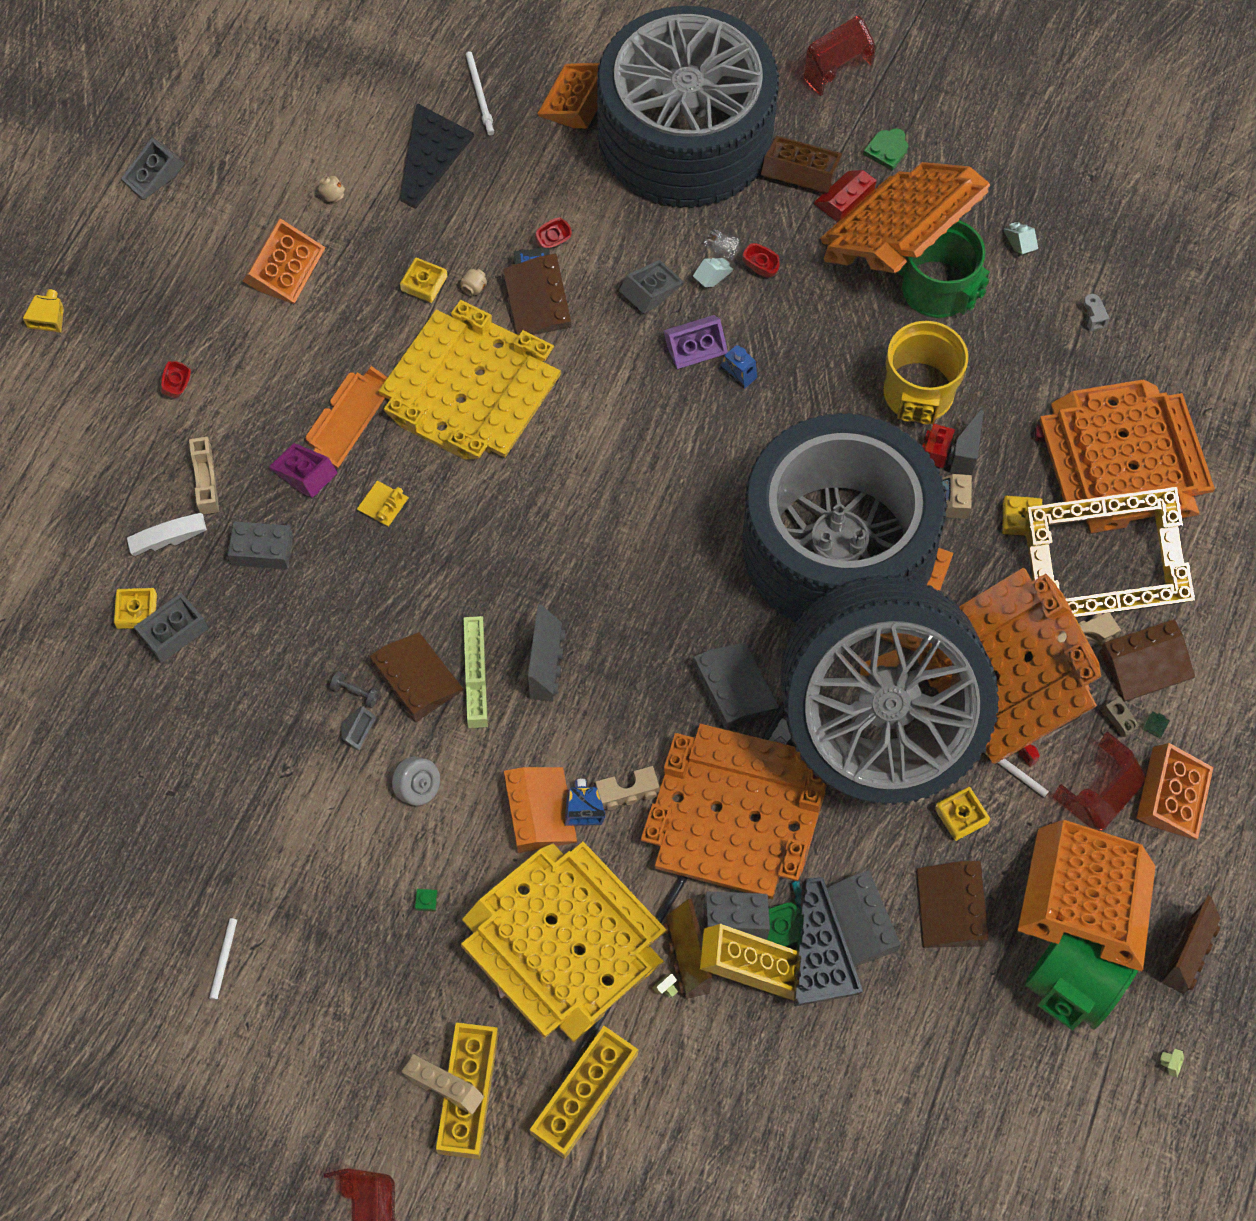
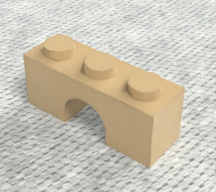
(613, 795)

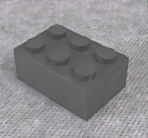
(260, 545)
(739, 911)

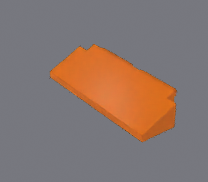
(352, 410)

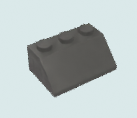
(171, 627)

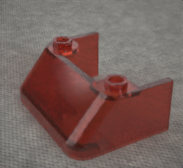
(835, 50)
(1100, 810)
(370, 1193)

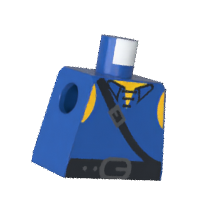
(739, 366)
(583, 805)

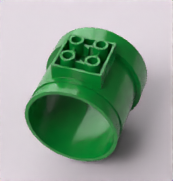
(935, 298)
(1077, 982)

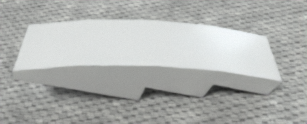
(166, 533)

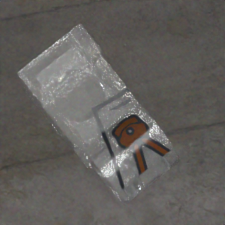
(722, 244)

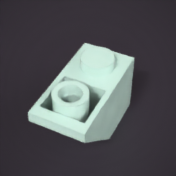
(1021, 237)
(712, 271)

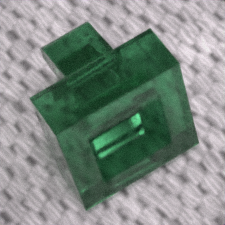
(1156, 724)

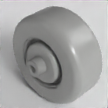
(416, 781)

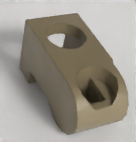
(1120, 717)

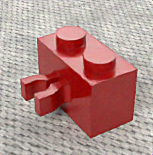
(938, 443)

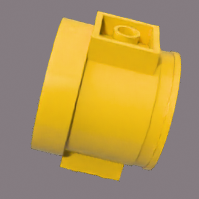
(931, 345)

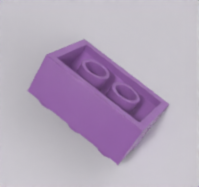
(696, 341)

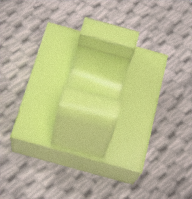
(666, 985)
(1173, 1061)

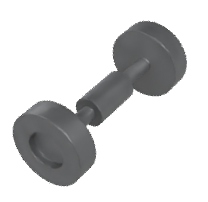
(372, 697)

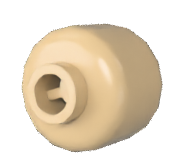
(331, 188)
(473, 282)

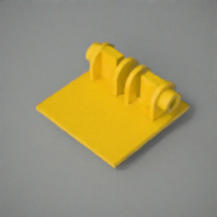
(383, 503)

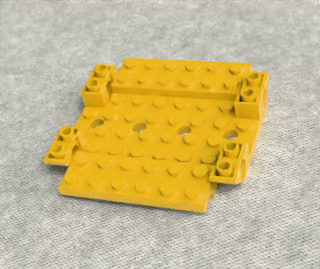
(443, 368)
(538, 961)

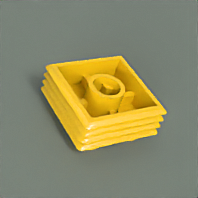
(423, 279)
(1013, 510)
(127, 600)
(962, 802)

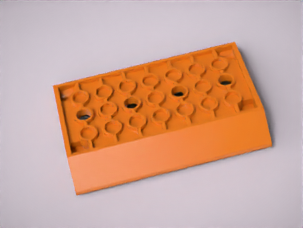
(1064, 878)

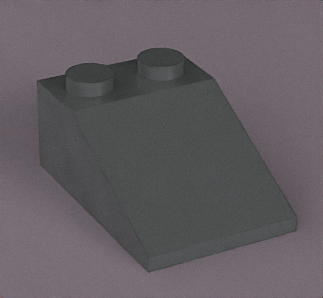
(152, 168)
(650, 285)
(965, 452)

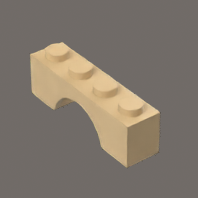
(204, 474)
(1099, 629)
(444, 1083)

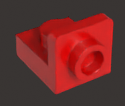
(1029, 754)

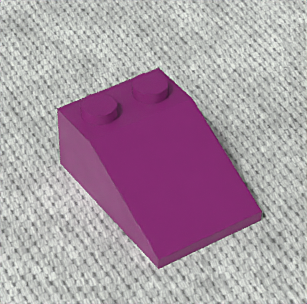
(304, 469)

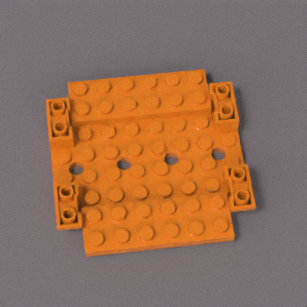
(904, 215)
(1095, 460)
(1035, 694)
(745, 779)

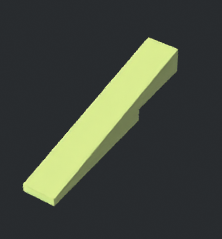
(475, 672)

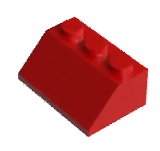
(846, 194)

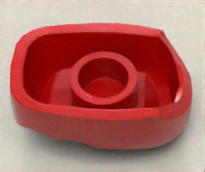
(553, 233)
(761, 260)
(175, 379)

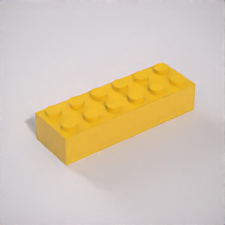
(749, 960)
(473, 1062)
(584, 1092)

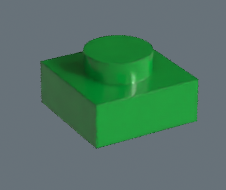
(426, 900)

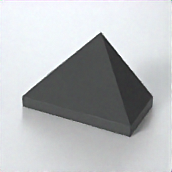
(357, 727)

